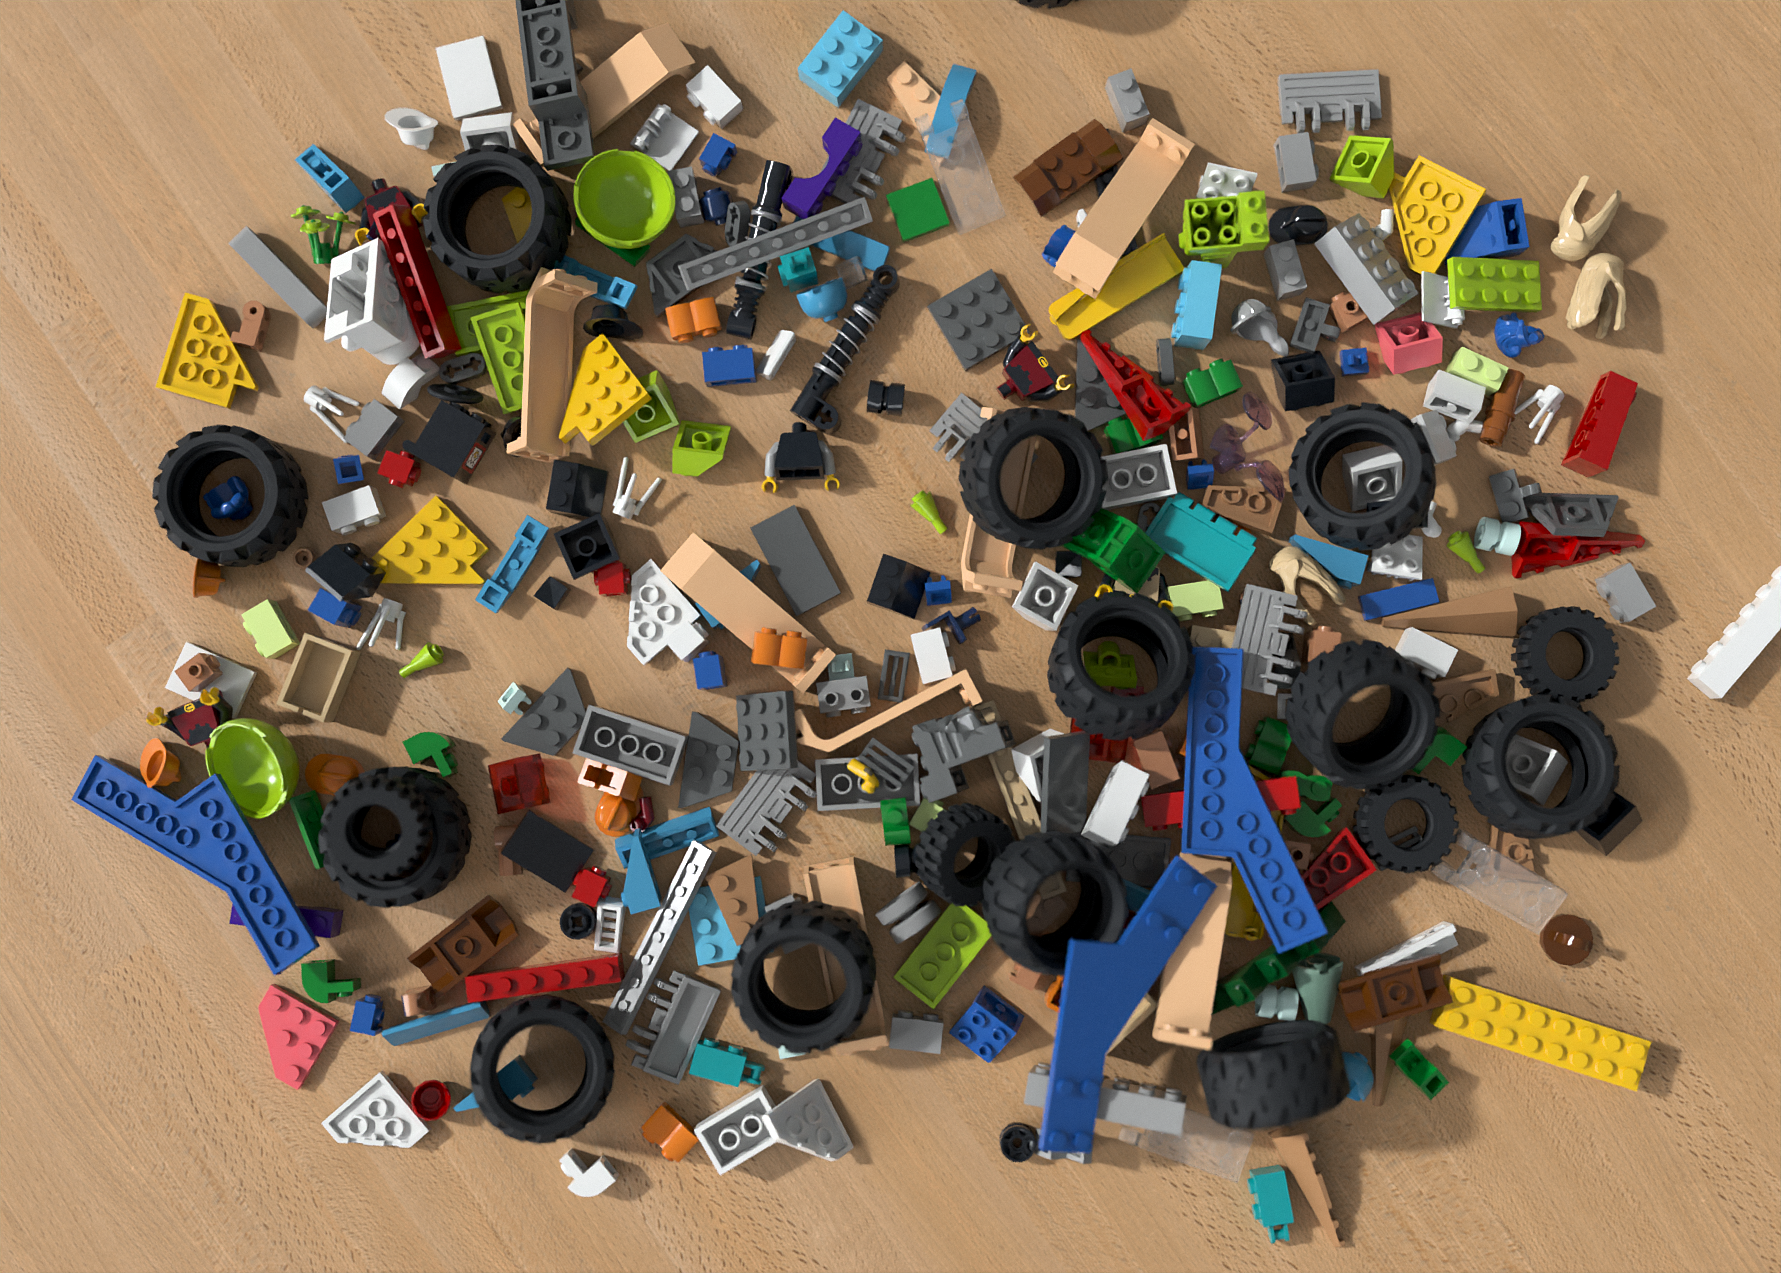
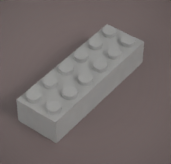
(1122, 1102)

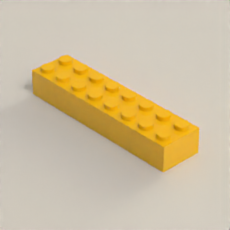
(1542, 1033)

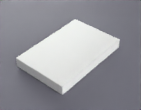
(469, 78)
(233, 683)

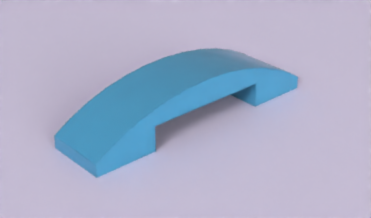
(957, 86)
(609, 289)
(514, 564)

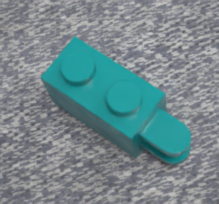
(798, 270)
(724, 1063)
(1271, 1200)

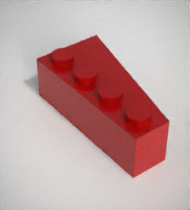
(1600, 425)
(1337, 868)

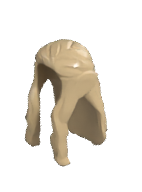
(1579, 239)
(1592, 291)
(1294, 563)

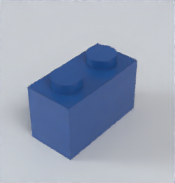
(729, 366)
(335, 611)
(710, 671)

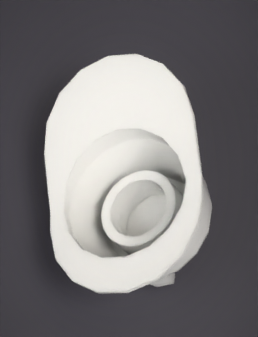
(413, 126)

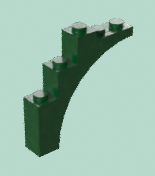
(1269, 966)

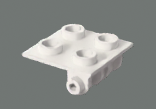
(664, 137)
(1224, 181)
(1436, 302)
(1399, 559)

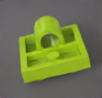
(1115, 671)

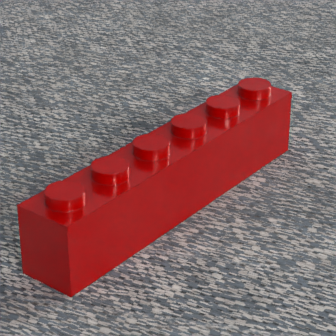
(417, 281)
(1168, 807)
(545, 977)

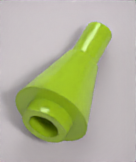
(925, 505)
(1462, 545)
(427, 657)

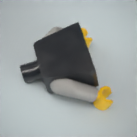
(799, 457)

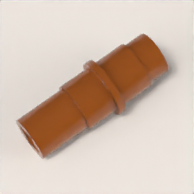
(1502, 409)

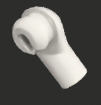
(1385, 228)
(1459, 427)
(1433, 529)

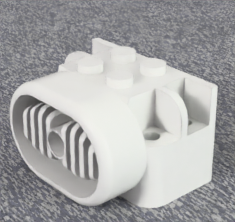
(368, 305)

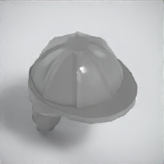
(1257, 323)

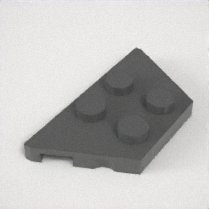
(664, 275)
(1093, 397)
(1573, 513)
(551, 719)
(708, 762)

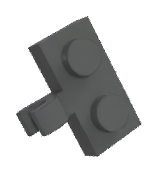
(1311, 326)
(1510, 495)

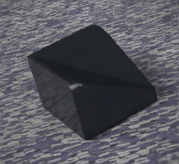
(1068, 564)
(552, 593)

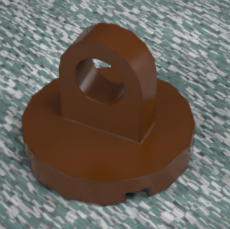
(1566, 939)

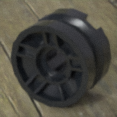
(568, 924)
(1027, 1146)

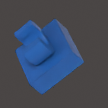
(1354, 361)
(1199, 475)
(938, 592)

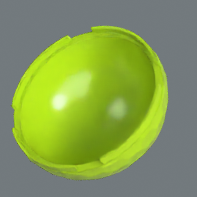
(624, 198)
(255, 765)

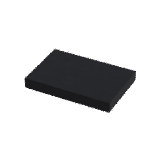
(546, 851)

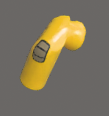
(866, 773)

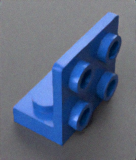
(987, 1025)

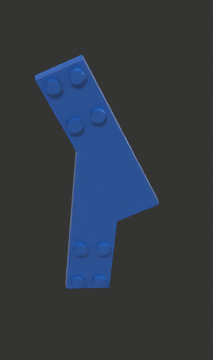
(1226, 808)
(211, 839)
(1100, 995)

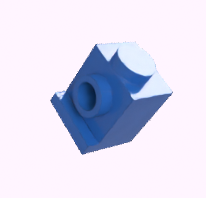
(717, 155)
(348, 469)
(367, 1015)

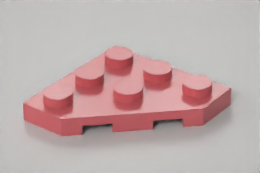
(293, 1034)

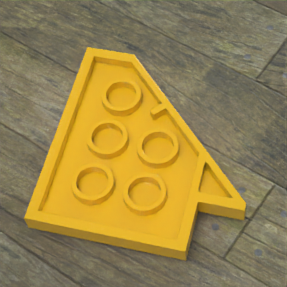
(1432, 212)
(202, 358)
(601, 394)
(432, 550)

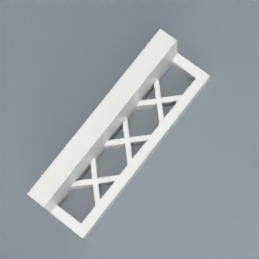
(1431, 941)

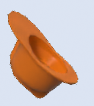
(206, 578)
(159, 765)
(330, 772)
(616, 813)

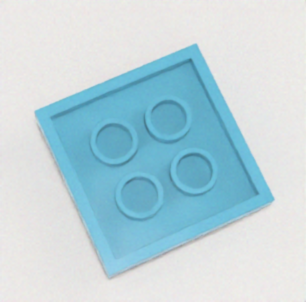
(709, 929)

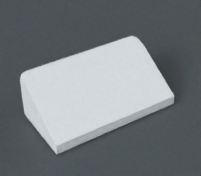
(776, 354)

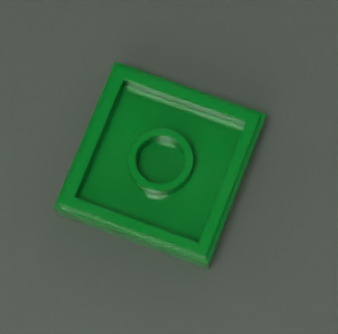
(917, 210)

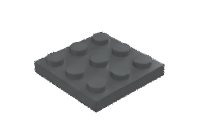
(977, 319)
(767, 731)

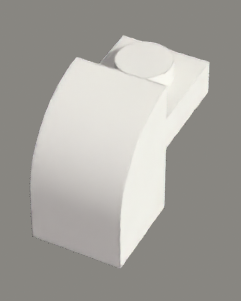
(407, 378)
(588, 1180)

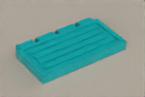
(1201, 544)

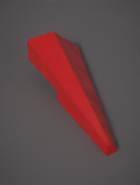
(1144, 401)
(1542, 549)

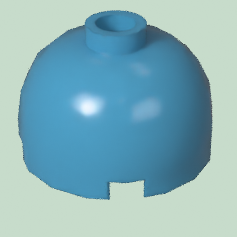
(824, 300)
(1359, 1075)

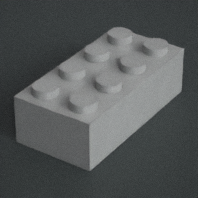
(1366, 268)
(630, 745)
(843, 789)

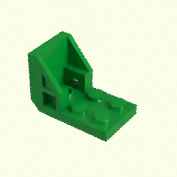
(1118, 549)

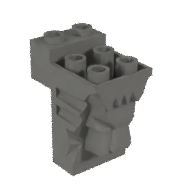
(953, 742)

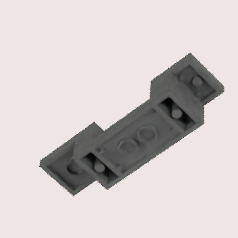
(553, 81)

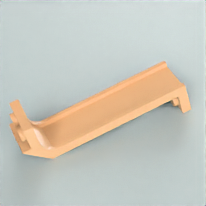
(624, 80)
(1123, 208)
(548, 362)
(986, 560)
(740, 605)
(968, 694)
(837, 885)
(1193, 968)

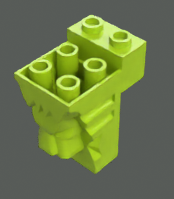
(1224, 226)

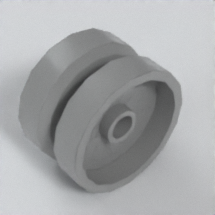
(910, 915)

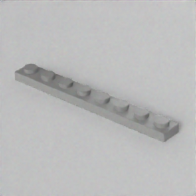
(775, 243)
(659, 937)

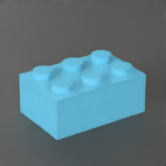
(840, 59)
(1196, 305)

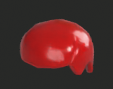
(431, 1100)

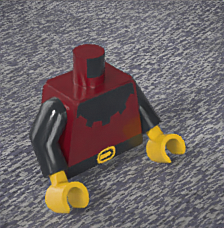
(383, 198)
(1029, 372)
(195, 719)

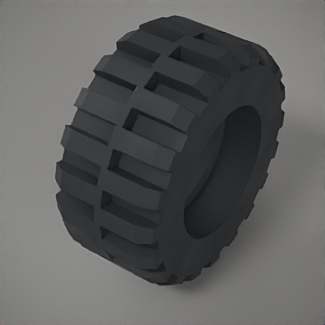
(1596, 647)
(1438, 829)
(943, 841)
(359, 854)

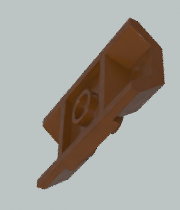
(1069, 166)
(465, 945)
(1394, 992)

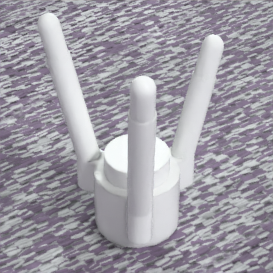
(320, 400)
(1548, 401)
(624, 504)
(386, 611)

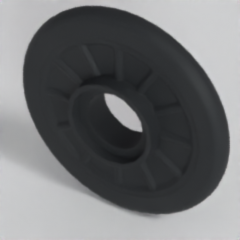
(455, 393)

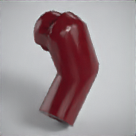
(646, 815)

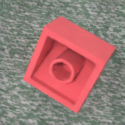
(1409, 343)

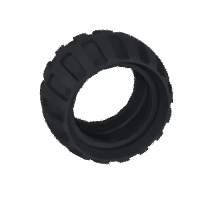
(1022, 871)

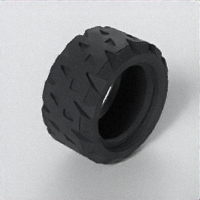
(463, 184)
(1349, 426)
(180, 485)
(1082, 486)
(1141, 622)
(1398, 739)
(1587, 747)
(445, 859)
(793, 1027)
(1273, 1075)
(578, 1110)

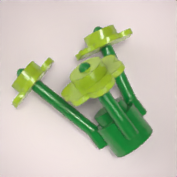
(321, 252)

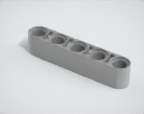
(279, 277)

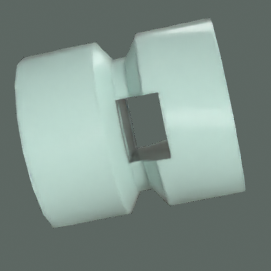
(1501, 537)
(1277, 1002)

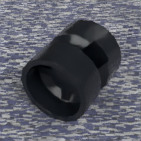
(885, 398)
(905, 860)

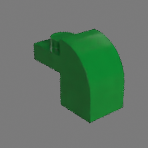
(432, 745)
(1445, 747)
(895, 821)
(1313, 823)
(320, 981)
(1418, 1069)

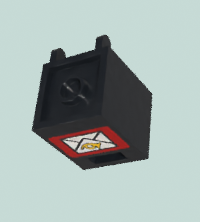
(453, 441)

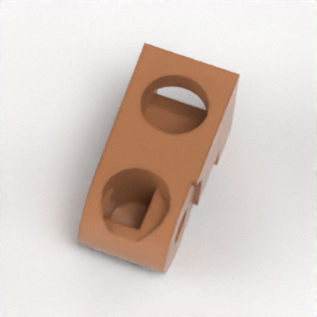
(253, 327)
(418, 1000)

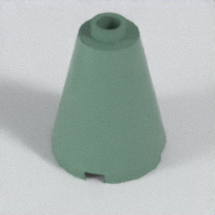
(1318, 985)

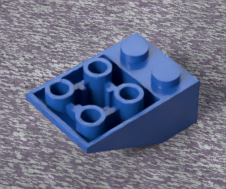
(1493, 232)

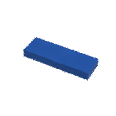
(1398, 599)

